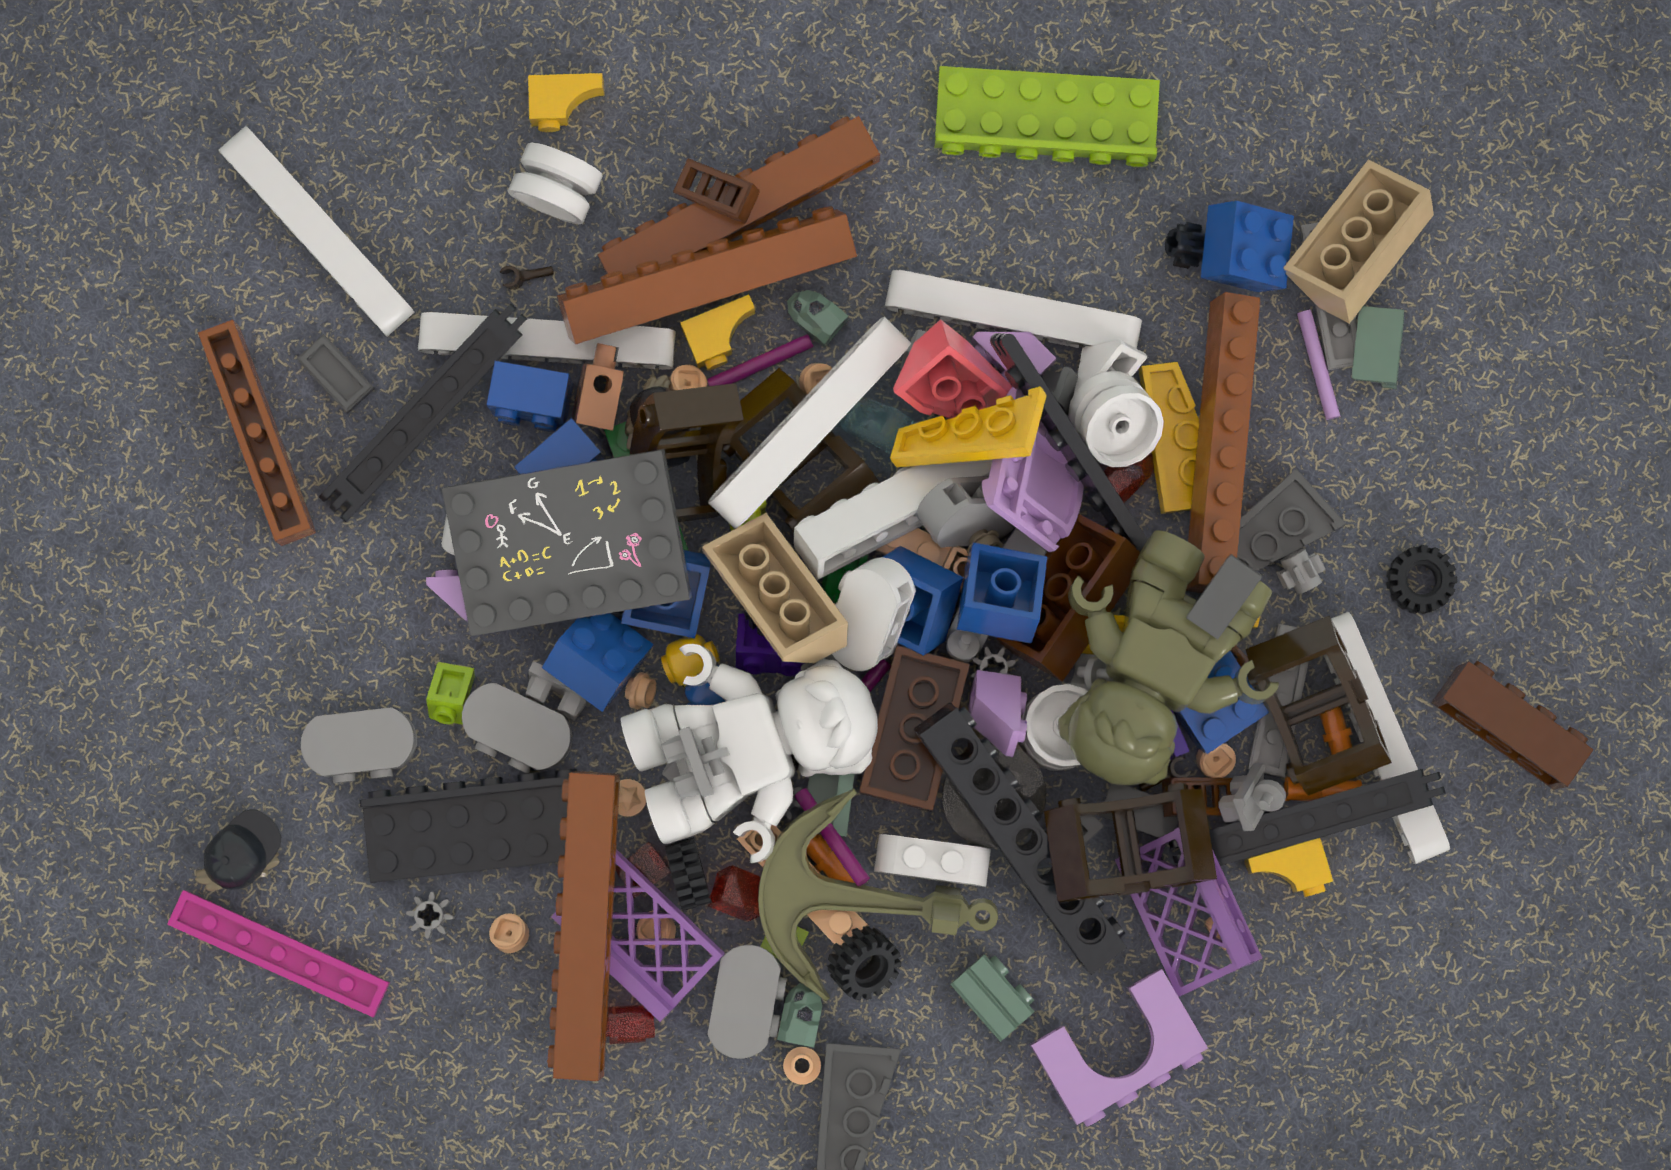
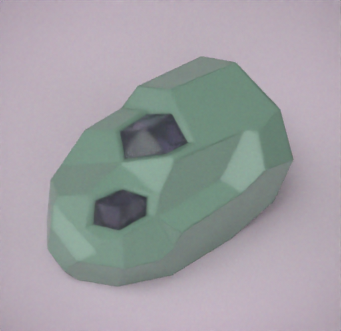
(816, 315)
(800, 1016)

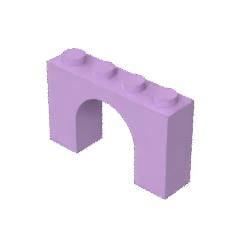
(1173, 1043)

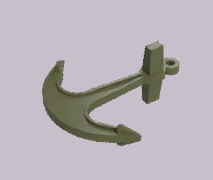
(794, 889)

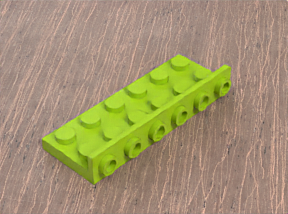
(1047, 115)

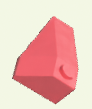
(948, 375)

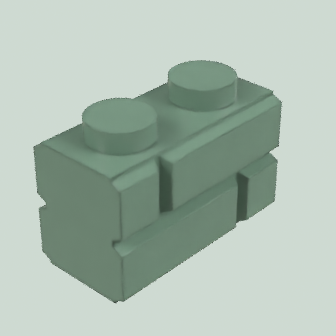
(993, 997)

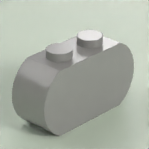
(959, 510)
(516, 728)
(359, 744)
(746, 1002)

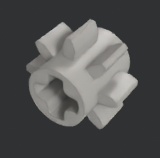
(1301, 571)
(997, 660)
(437, 907)

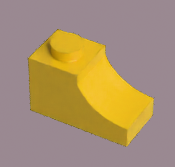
(557, 95)
(712, 332)
(1300, 865)

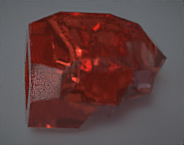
(1130, 478)

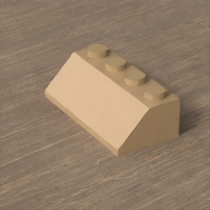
(1360, 240)
(778, 591)

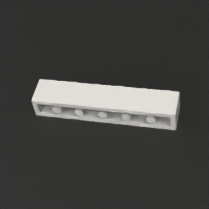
(873, 516)

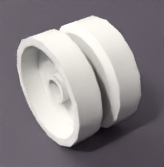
(555, 183)
(1116, 418)
(1042, 734)

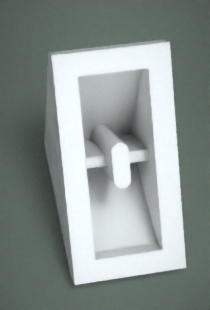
(1108, 357)

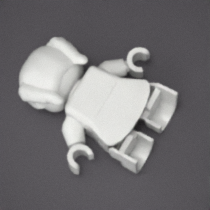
(820, 719)

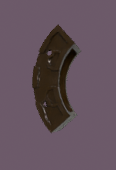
(711, 408)
(849, 484)
(1295, 649)
(1069, 852)

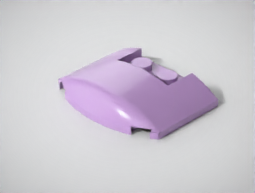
(1035, 491)

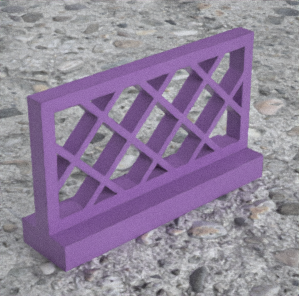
(1220, 905)
(630, 971)

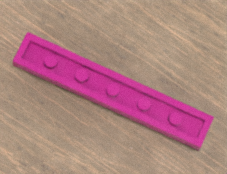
(278, 953)

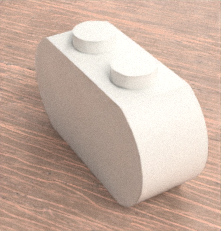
(875, 606)
(932, 860)

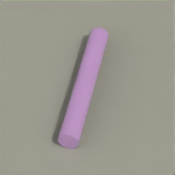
(1318, 364)

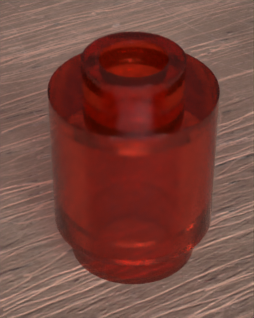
(629, 1024)

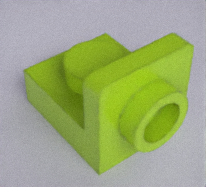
(449, 692)

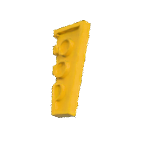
(974, 434)
(1177, 447)

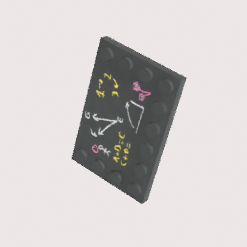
(567, 542)

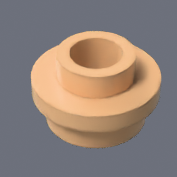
(640, 691)
(789, 1065)

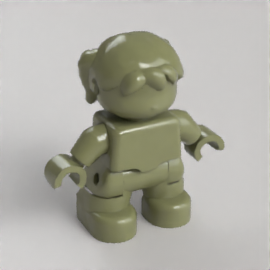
(1159, 665)

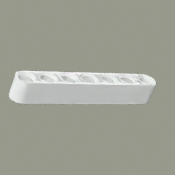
(316, 231)
(1007, 310)
(549, 339)
(809, 422)
(1418, 828)

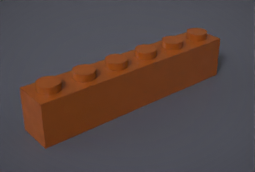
(257, 432)

